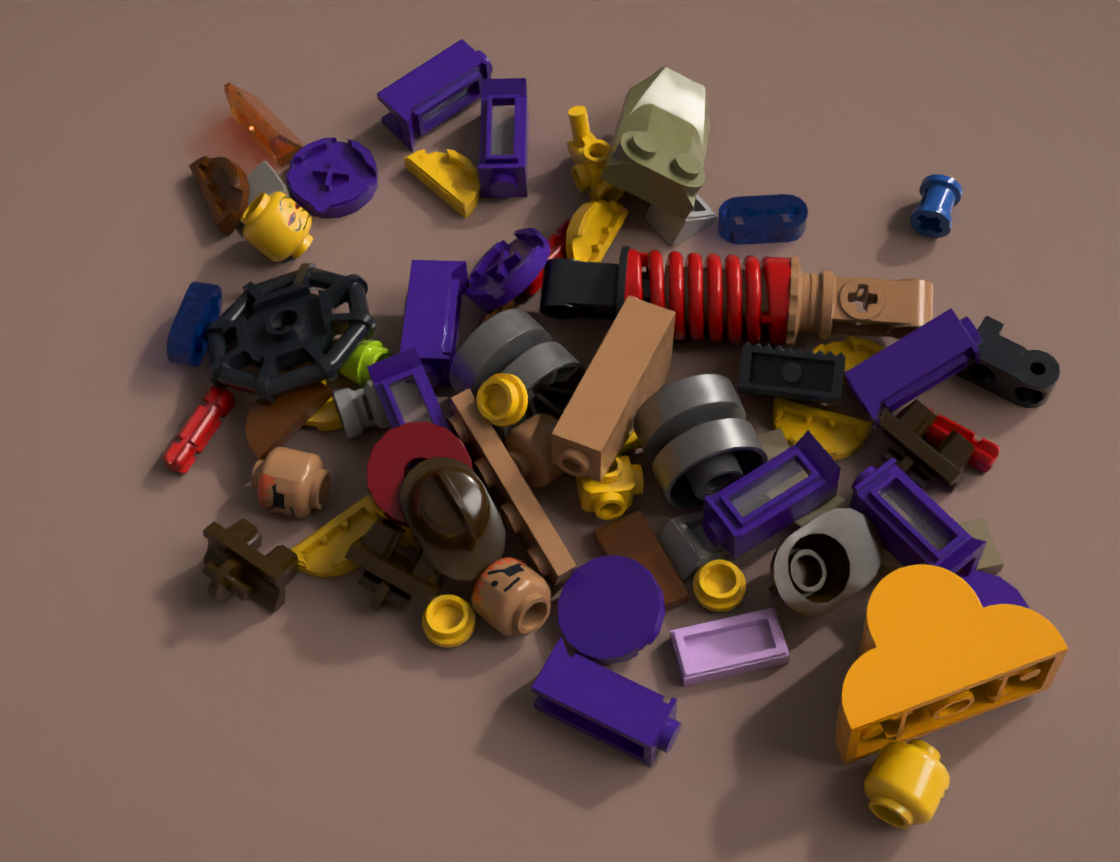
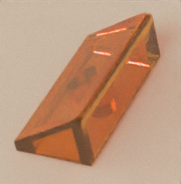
(262, 125)

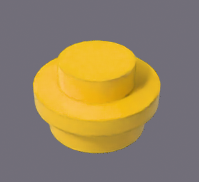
(502, 399)
(719, 586)
(448, 621)

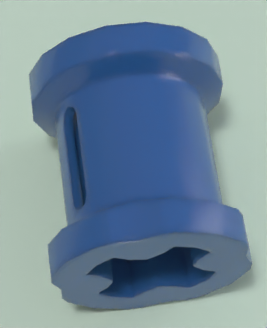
(937, 200)

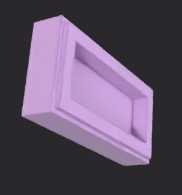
(729, 646)

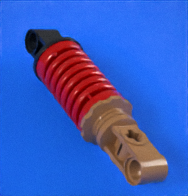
(757, 297)

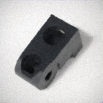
(1011, 369)

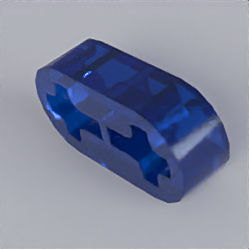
(762, 219)
(198, 308)

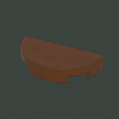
(223, 189)
(277, 422)

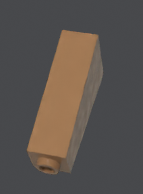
(620, 378)

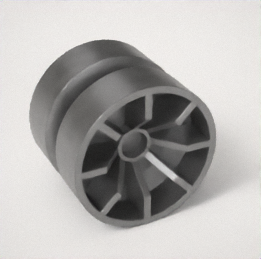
(521, 347)
(697, 439)

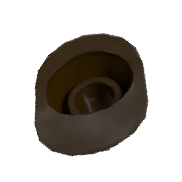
(452, 517)
(826, 562)

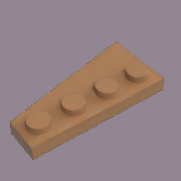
(509, 490)

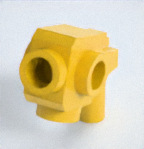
(589, 158)
(616, 489)

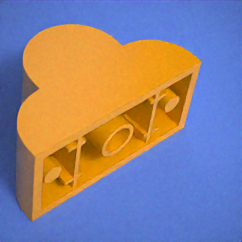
(938, 660)

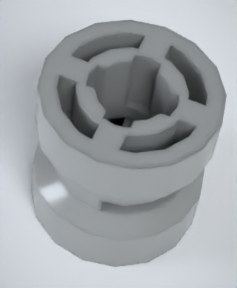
(354, 412)

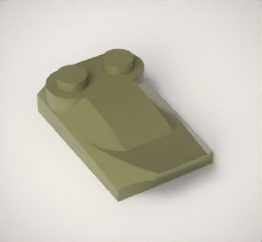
(661, 142)

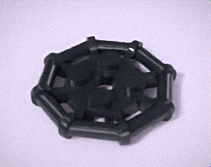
(272, 348)

